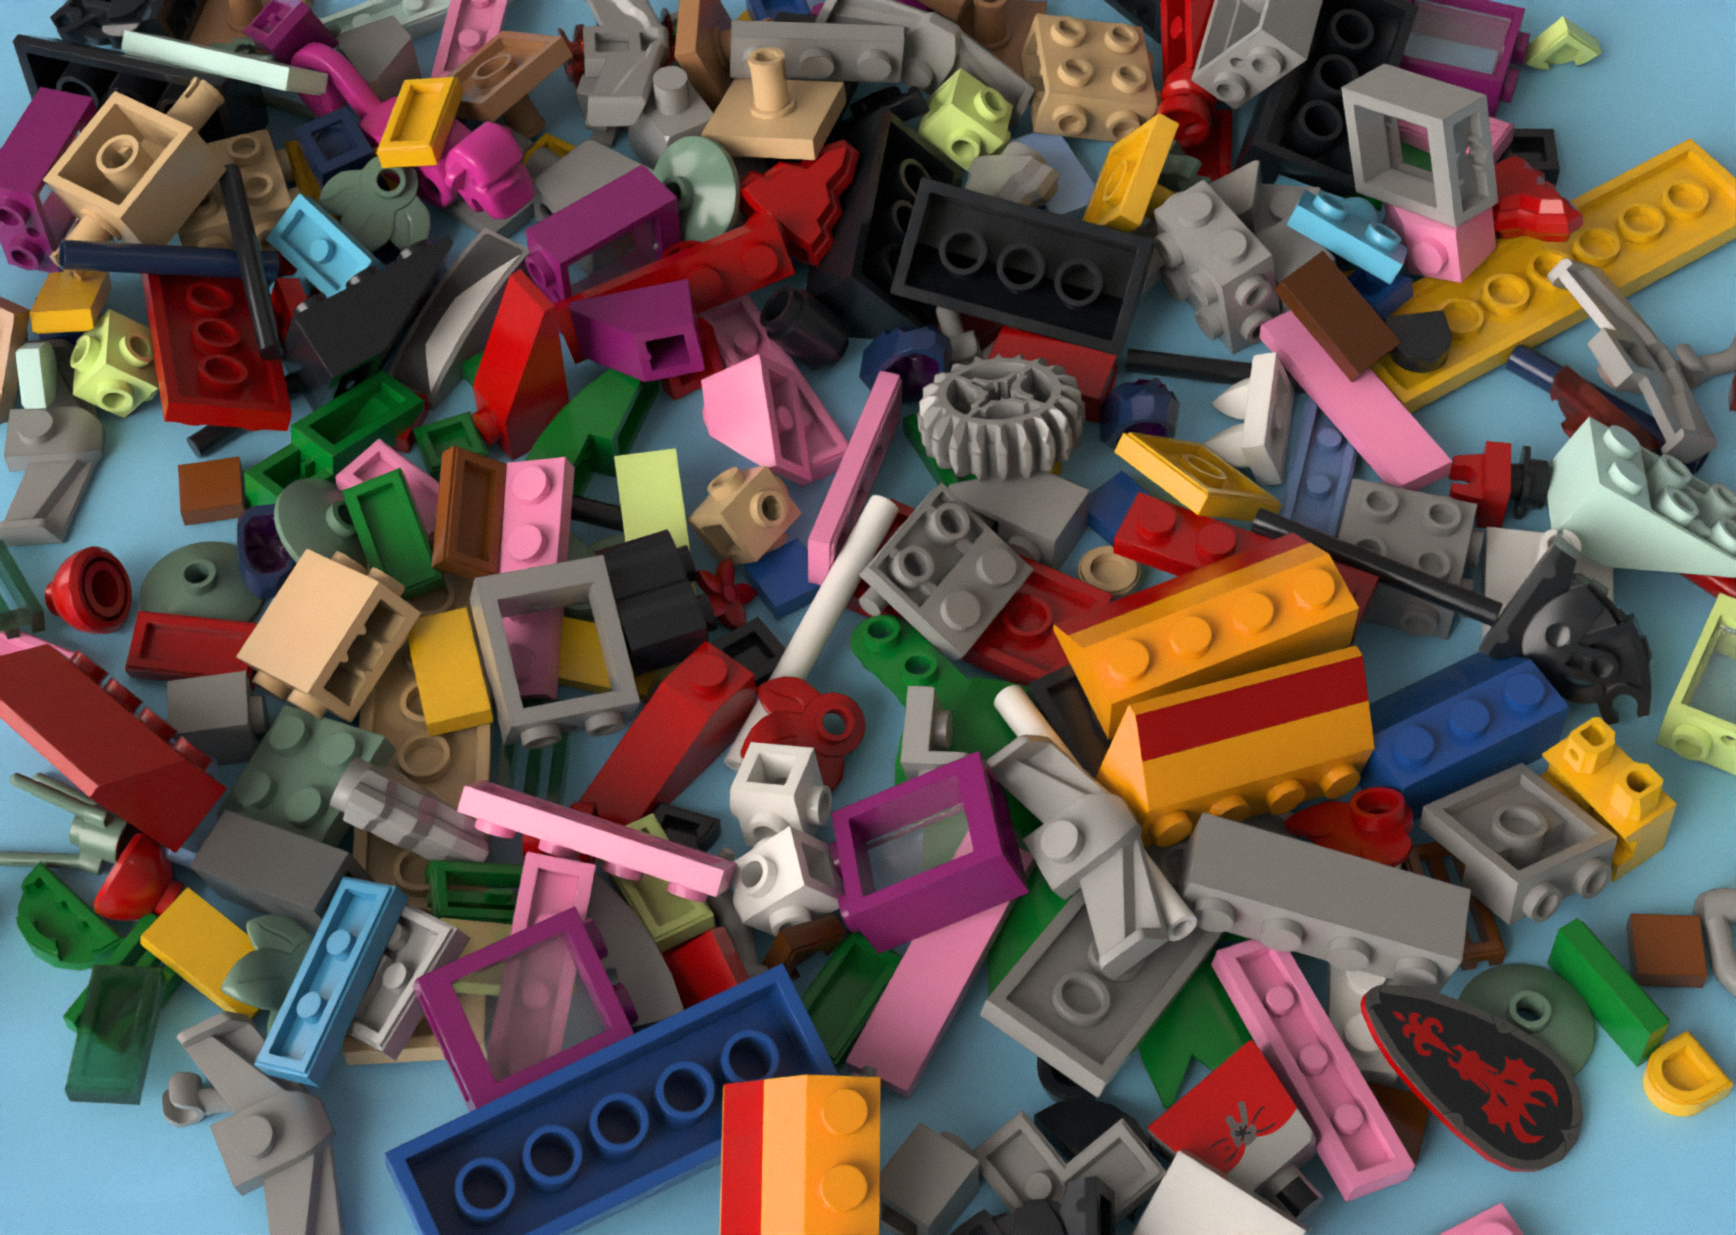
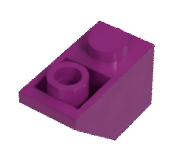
(641, 331)

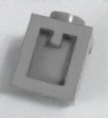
(926, 733)

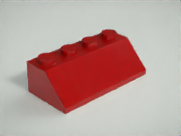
(105, 744)

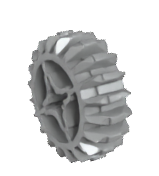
(1001, 417)

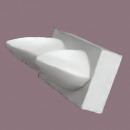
(1266, 408)

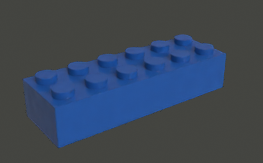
(609, 1123)

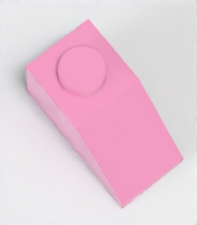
(1440, 249)
(759, 415)

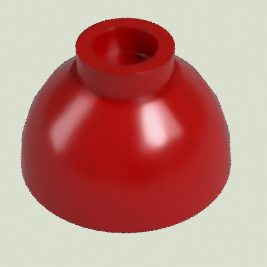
(91, 591)
(138, 882)

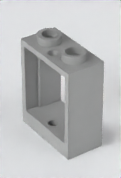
(1253, 45)
(1454, 121)
(540, 590)

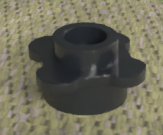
(1528, 483)

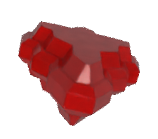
(802, 199)
(1531, 205)

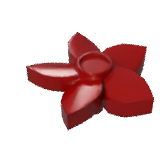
(724, 595)

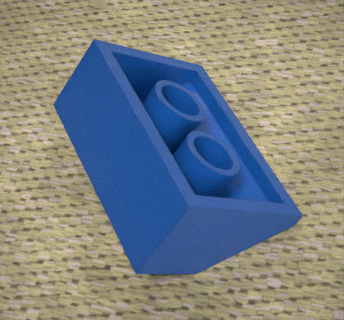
(1462, 728)

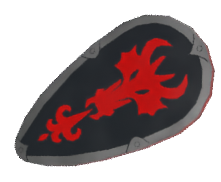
(1478, 1075)

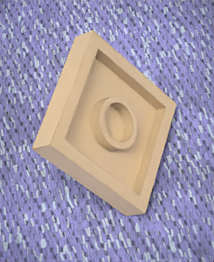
(775, 115)

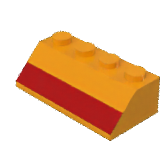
(1210, 626)
(1242, 745)
(801, 1156)

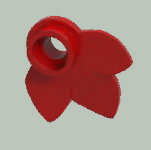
(797, 720)
(1368, 827)

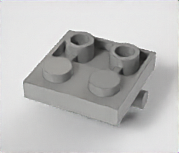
(944, 573)

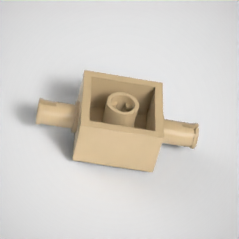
(138, 170)

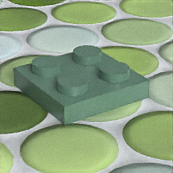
(298, 771)

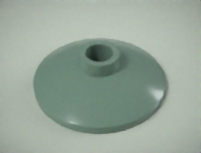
(704, 184)
(316, 518)
(174, 589)
(1563, 1015)

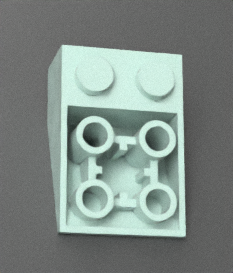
(1639, 506)

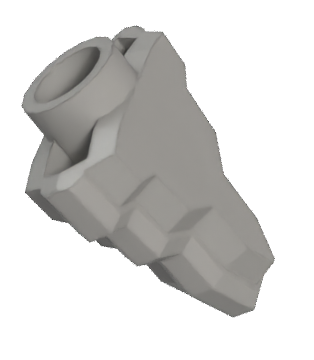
(1014, 175)
(407, 814)

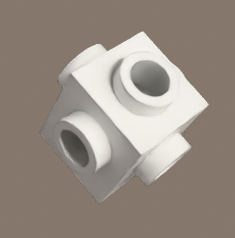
(779, 790)
(785, 882)

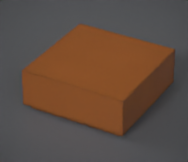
(211, 490)
(1666, 950)

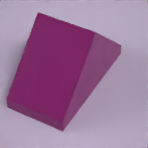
(286, 28)

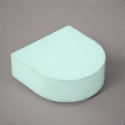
(37, 374)

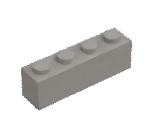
(1323, 903)

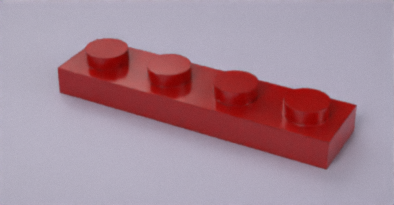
(715, 270)
(1183, 541)

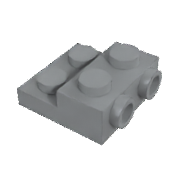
(1521, 844)

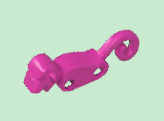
(475, 165)

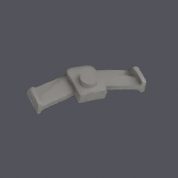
(934, 49)
(624, 56)
(1637, 360)
(59, 454)
(1087, 844)
(277, 1131)

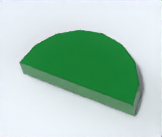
(61, 924)

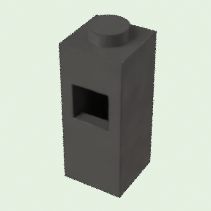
(273, 869)

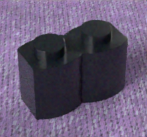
(656, 601)

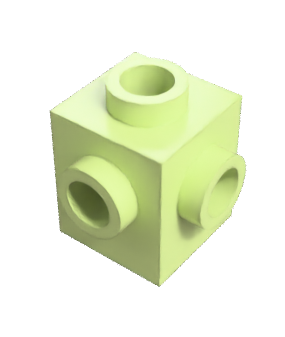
(966, 119)
(115, 365)

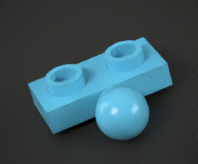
(1350, 231)
(318, 248)

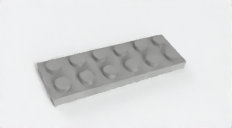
(1075, 1014)

